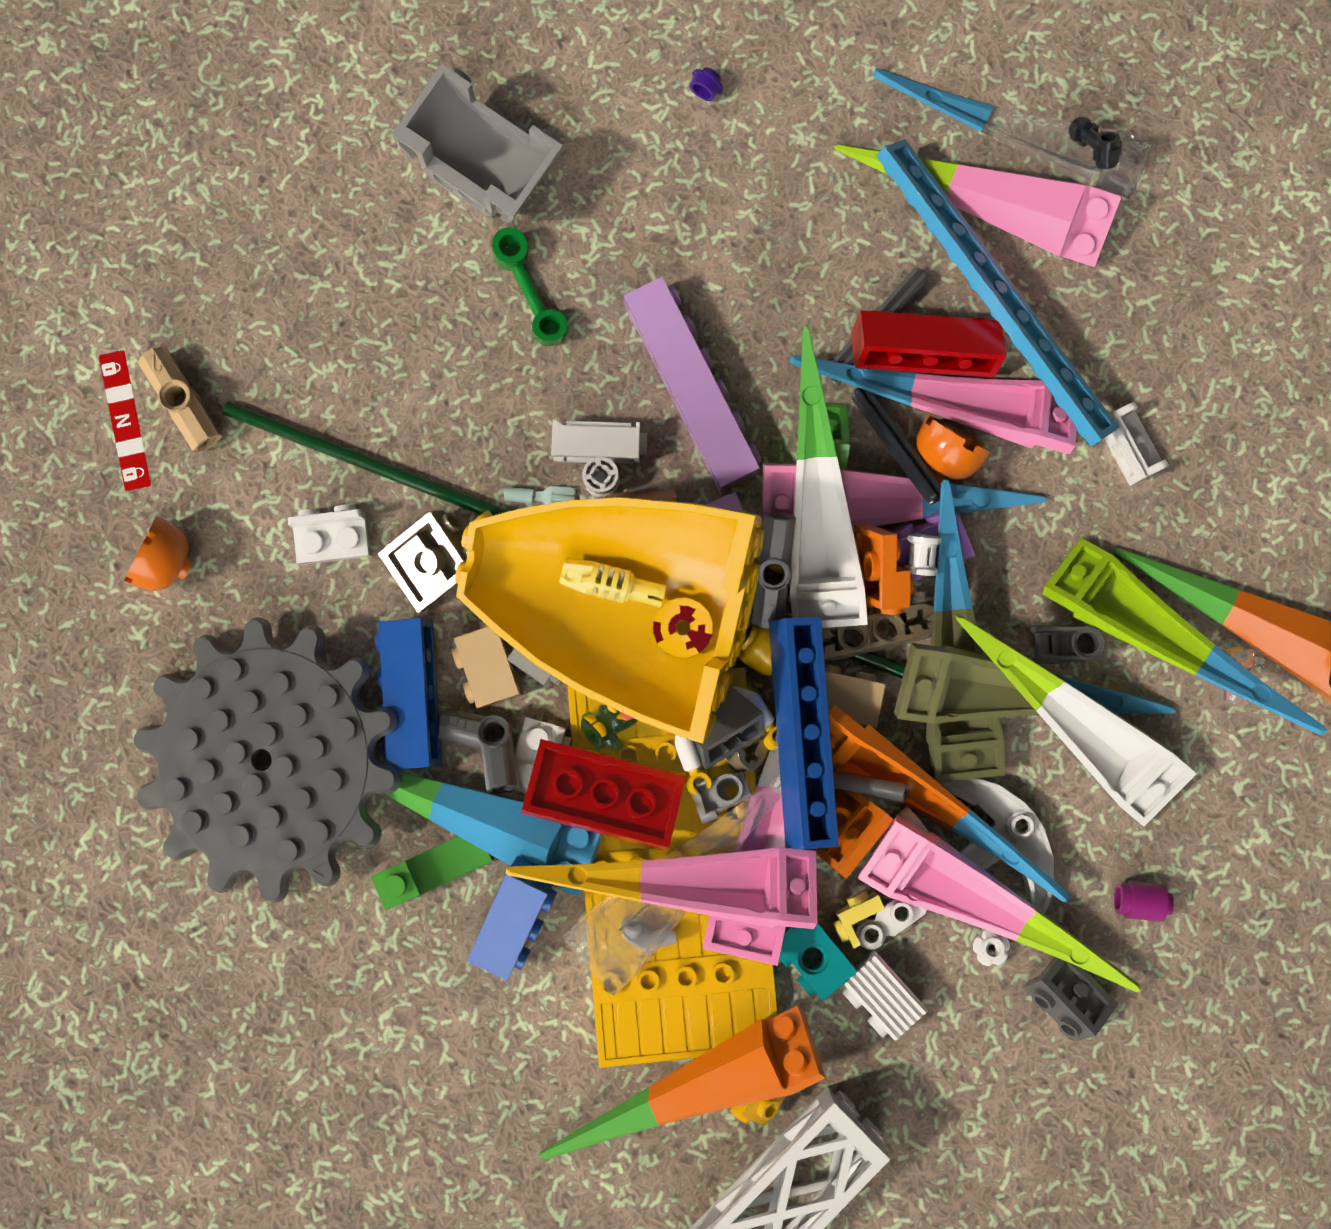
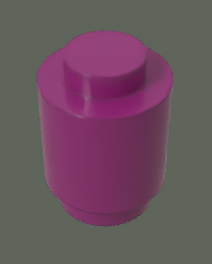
(1143, 901)

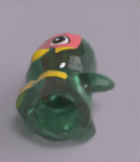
(603, 726)

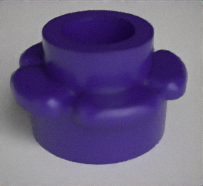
(706, 83)

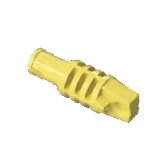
(610, 582)

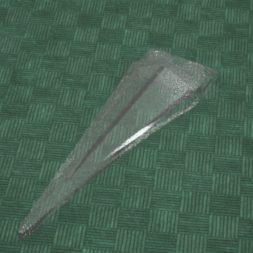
(626, 933)

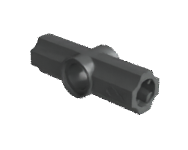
(777, 549)

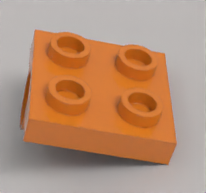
(859, 828)

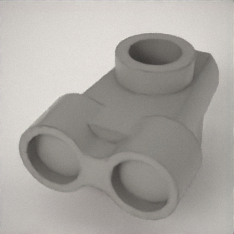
(715, 800)

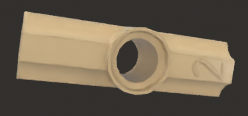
(168, 383)

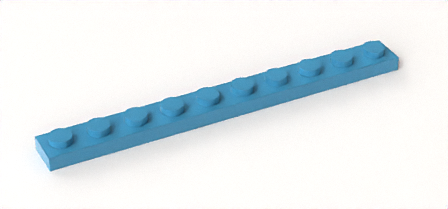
(997, 292)

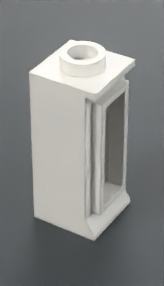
(587, 440)

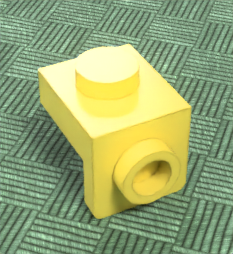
(859, 907)

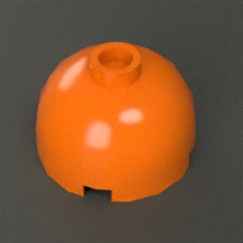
(949, 450)
(160, 557)

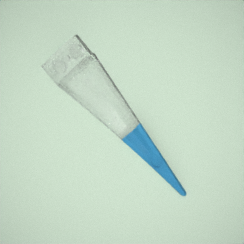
(1035, 136)

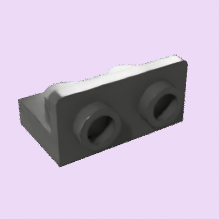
(1071, 999)

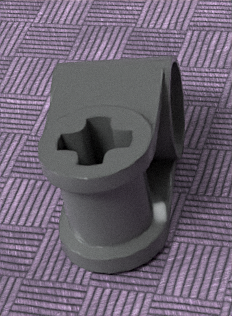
(1059, 644)

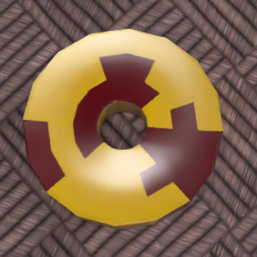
(683, 610)

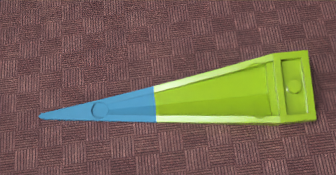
(1118, 603)

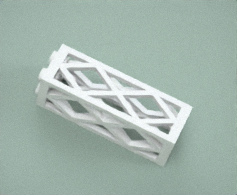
(780, 1162)

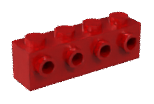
(927, 344)

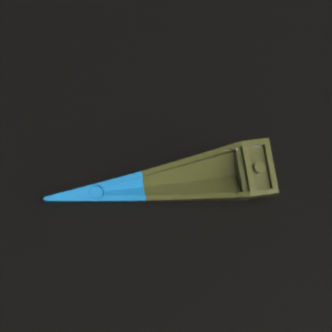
(963, 686)
(970, 746)

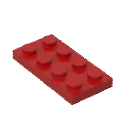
(603, 795)

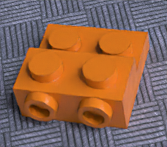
(885, 582)

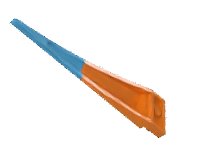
(872, 755)

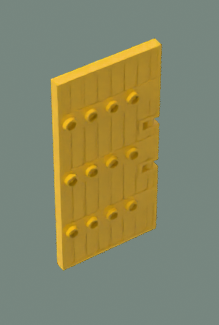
(684, 994)

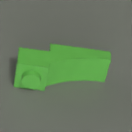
(428, 871)

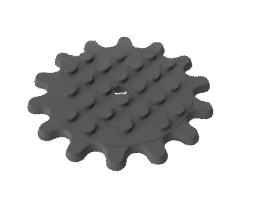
(318, 749)

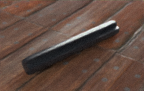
(898, 445)

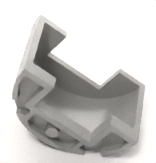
(474, 147)

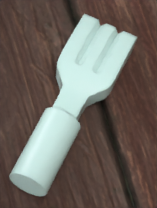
(549, 495)

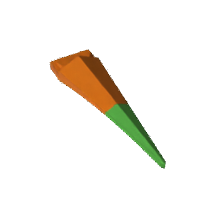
(1281, 633)
(752, 1066)

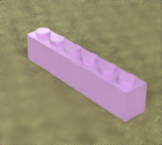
(692, 385)

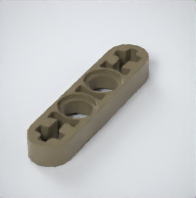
(872, 639)

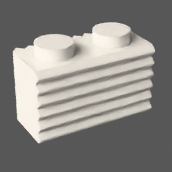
(885, 996)

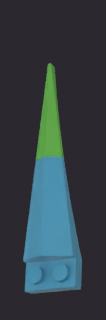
(497, 824)

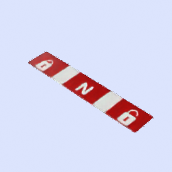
(124, 420)

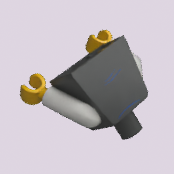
(738, 722)

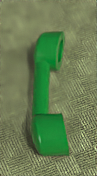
(548, 325)

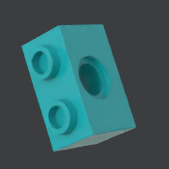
(828, 973)

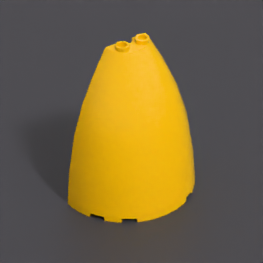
(609, 645)

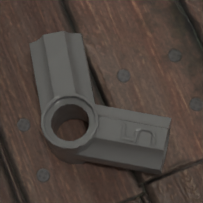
(497, 757)

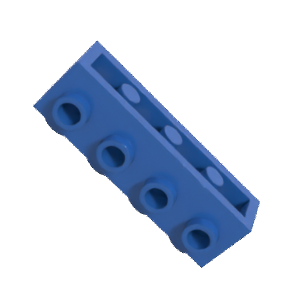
(410, 691)

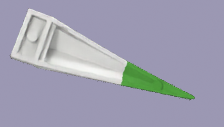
(825, 555)

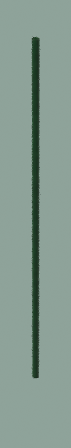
(443, 492)

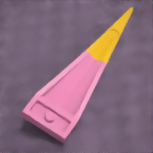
(747, 886)

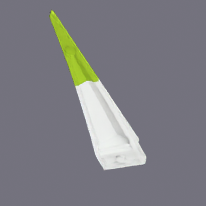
(1120, 756)

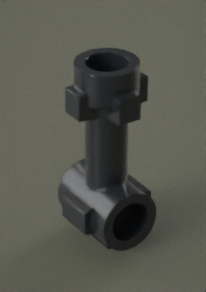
(1105, 146)

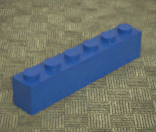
(803, 733)

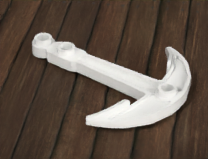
(1004, 811)

